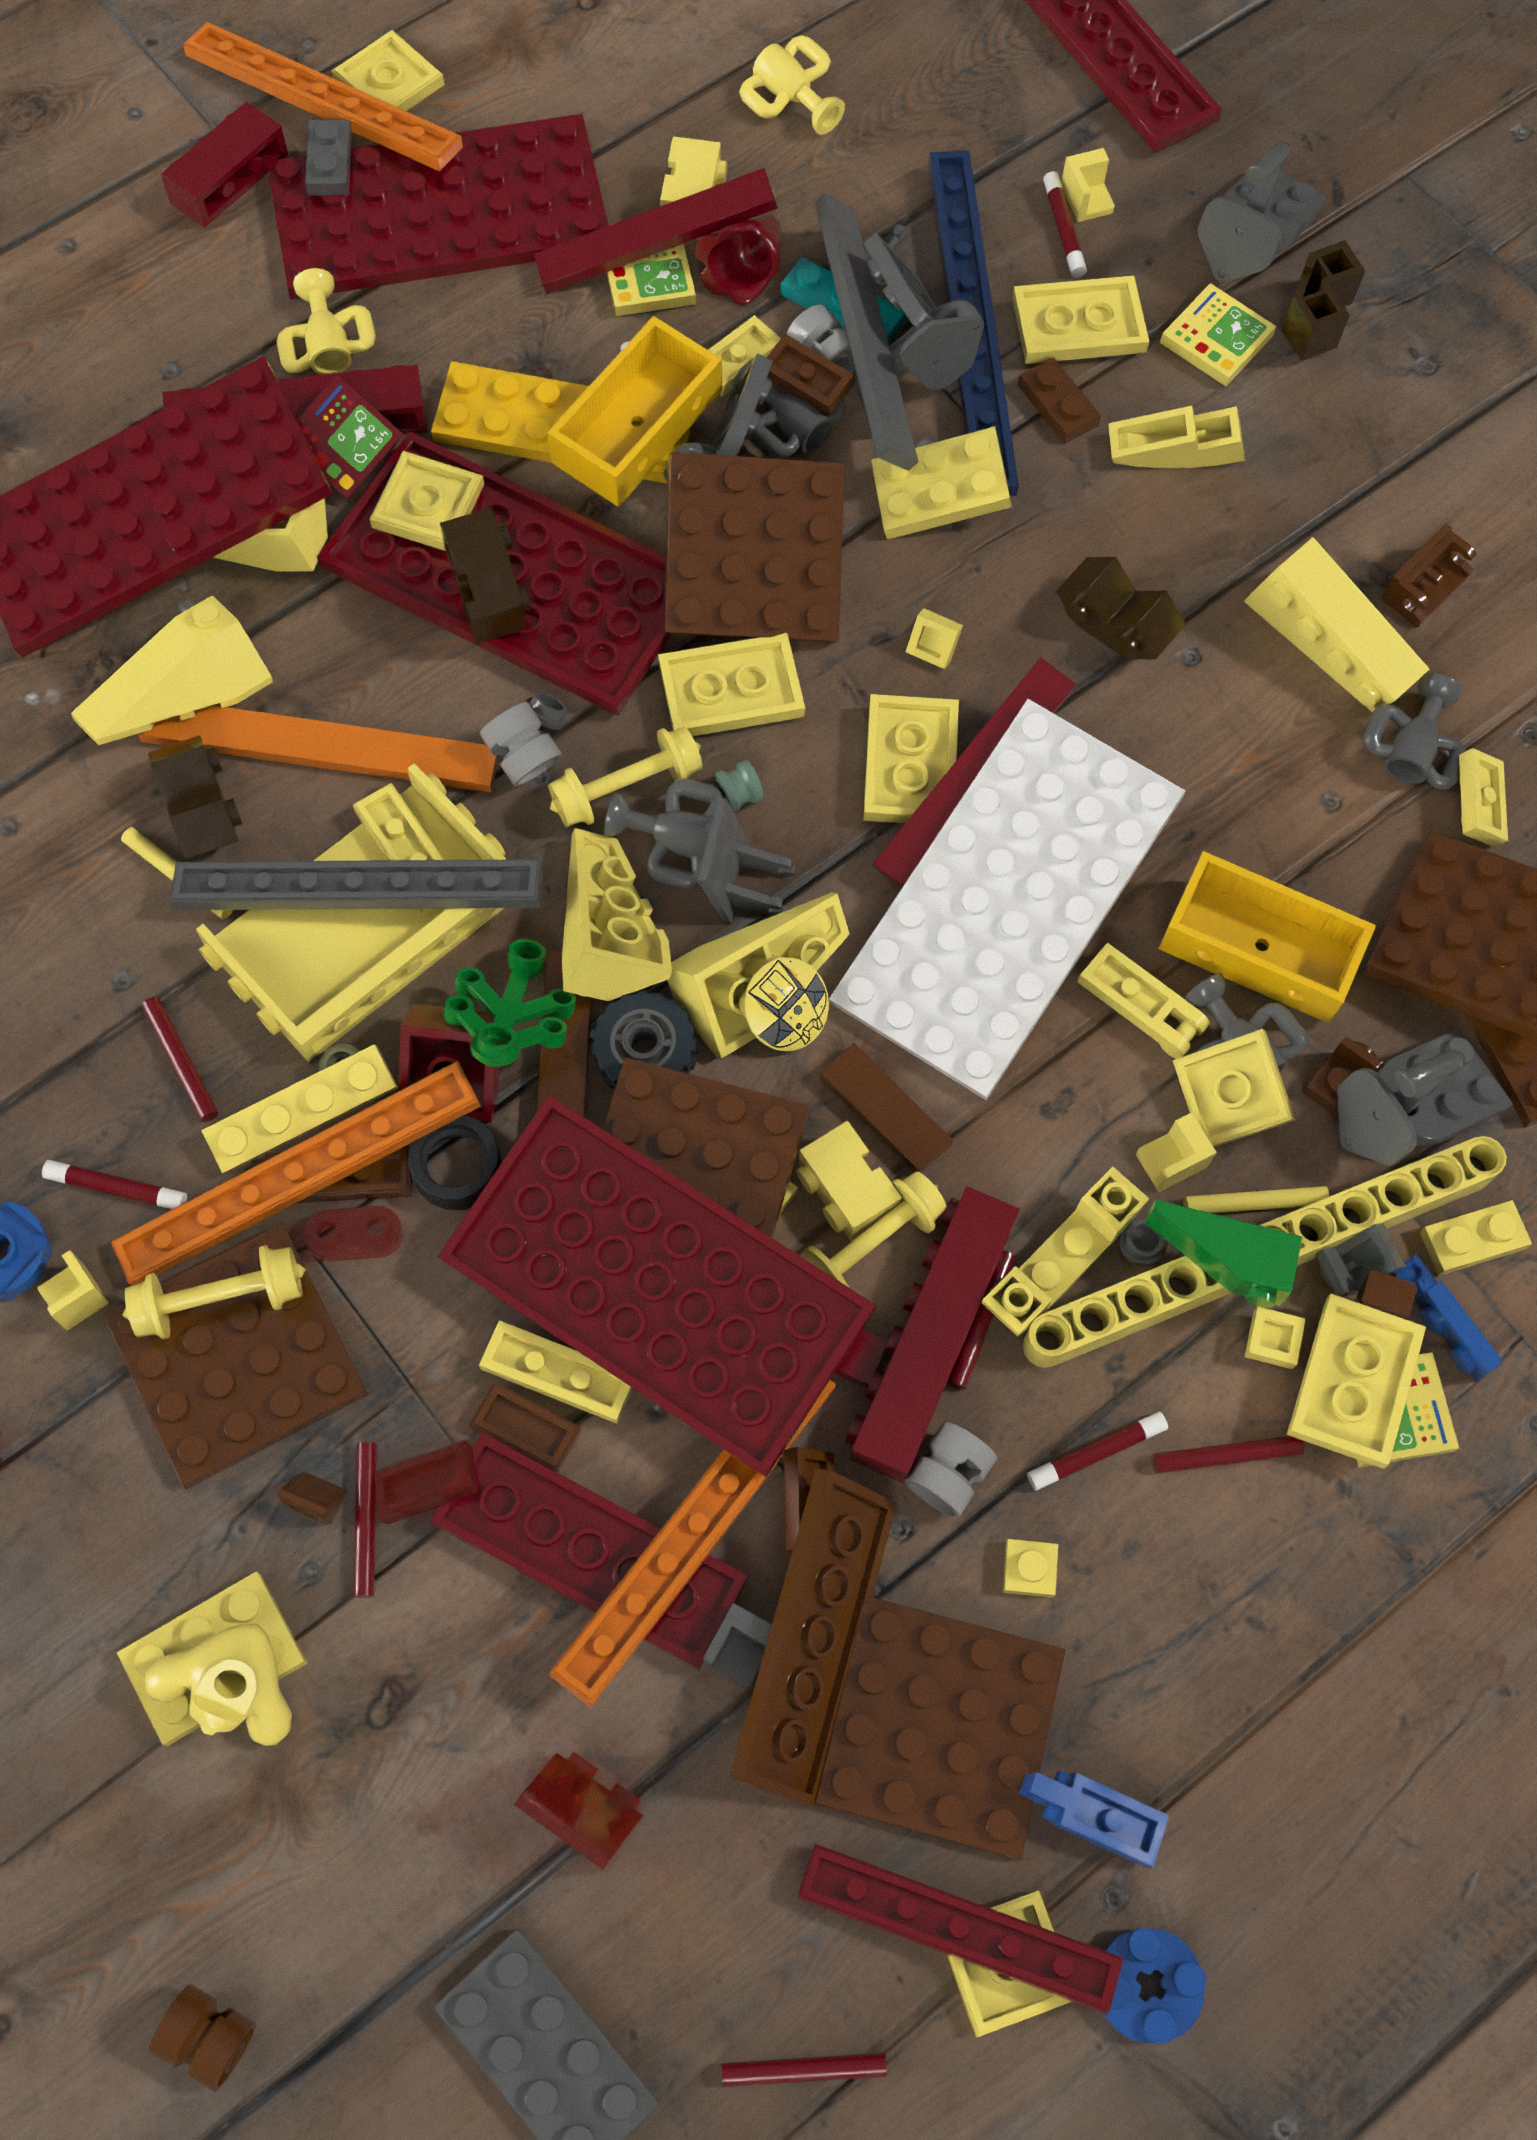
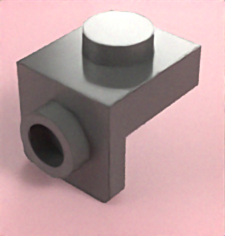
(1350, 1262)

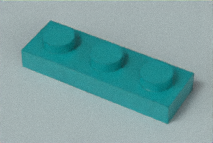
(814, 285)

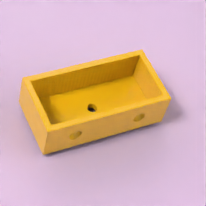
(653, 380)
(1308, 943)

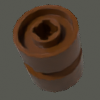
(202, 2037)

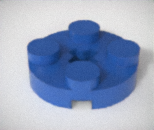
(27, 1250)
(1181, 1979)

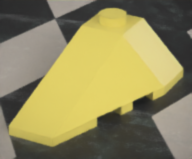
(286, 545)
(186, 666)
(607, 926)
(717, 973)

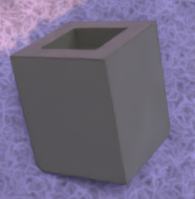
(738, 1646)

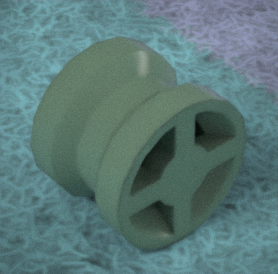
(739, 785)

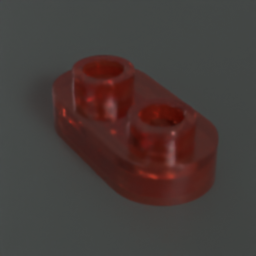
(352, 1234)

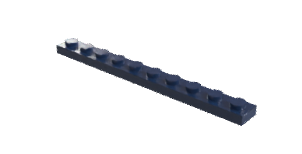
(967, 279)

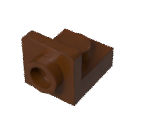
(1345, 1060)

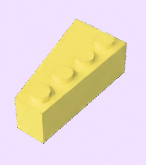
(1337, 627)

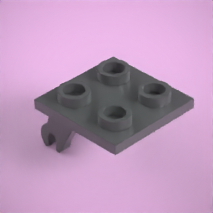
(720, 866)

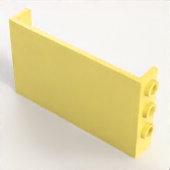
(334, 967)

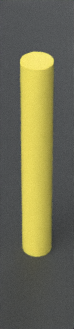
(157, 858)
(1256, 1200)

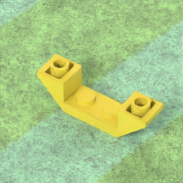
(1066, 1253)

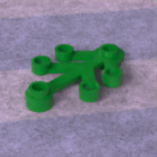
(497, 1042)

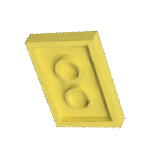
(1080, 319)
(947, 485)
(732, 685)
(907, 753)
(1357, 1381)
(241, 1603)

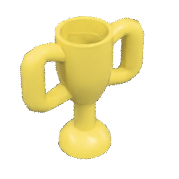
(790, 82)
(324, 333)

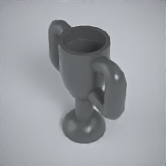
(797, 420)
(1416, 744)
(673, 830)
(1209, 995)

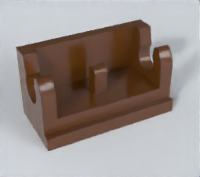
(1429, 576)

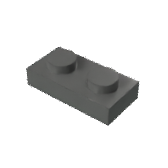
(328, 157)

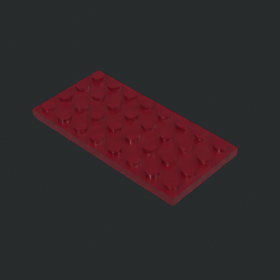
(405, 222)
(151, 504)
(588, 588)
(658, 1284)

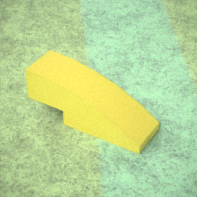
(1178, 439)

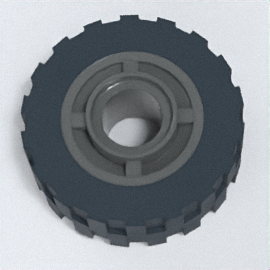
(642, 1018)

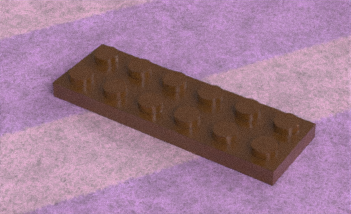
(813, 1638)

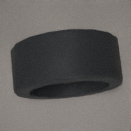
(454, 1197)

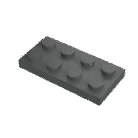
(544, 2048)

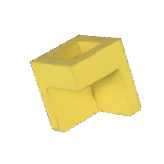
(1084, 185)
(1177, 1154)
(72, 1293)

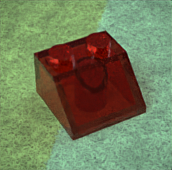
(582, 1810)

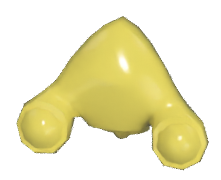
(228, 1680)

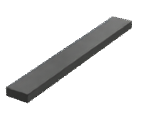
(866, 333)
(357, 884)

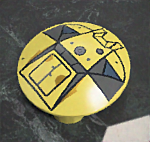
(785, 1004)

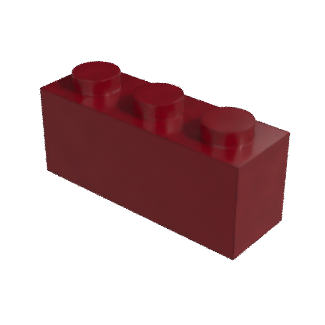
(224, 164)

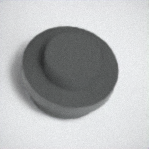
(549, 710)
(1141, 1243)

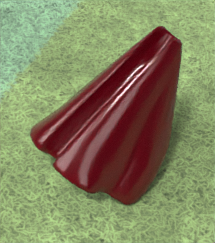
(741, 258)

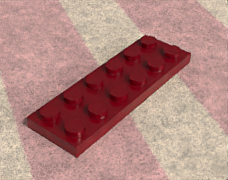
(1131, 67)
(580, 1545)

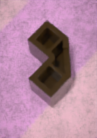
(1319, 303)
(485, 575)
(1112, 611)
(194, 796)

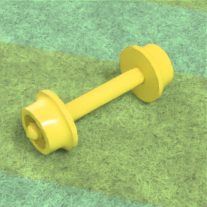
(572, 799)
(919, 1204)
(149, 1307)

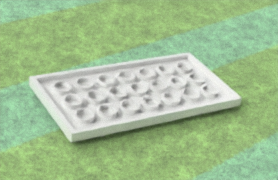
(1007, 898)

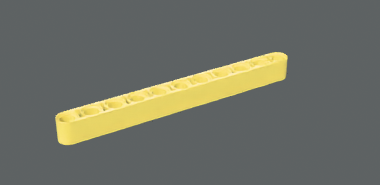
(1324, 1216)

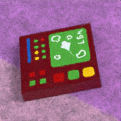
(346, 435)

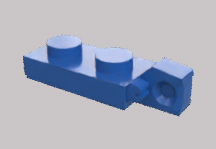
(1445, 1315)
(1099, 1815)

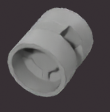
(823, 334)
(521, 744)
(953, 1466)

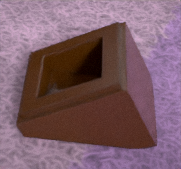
(1387, 1294)
(312, 1497)

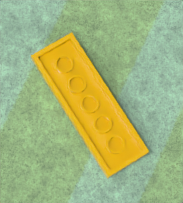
(510, 413)

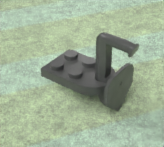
(1257, 217)
(942, 337)
(738, 415)
(1417, 1100)

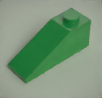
(1235, 1253)

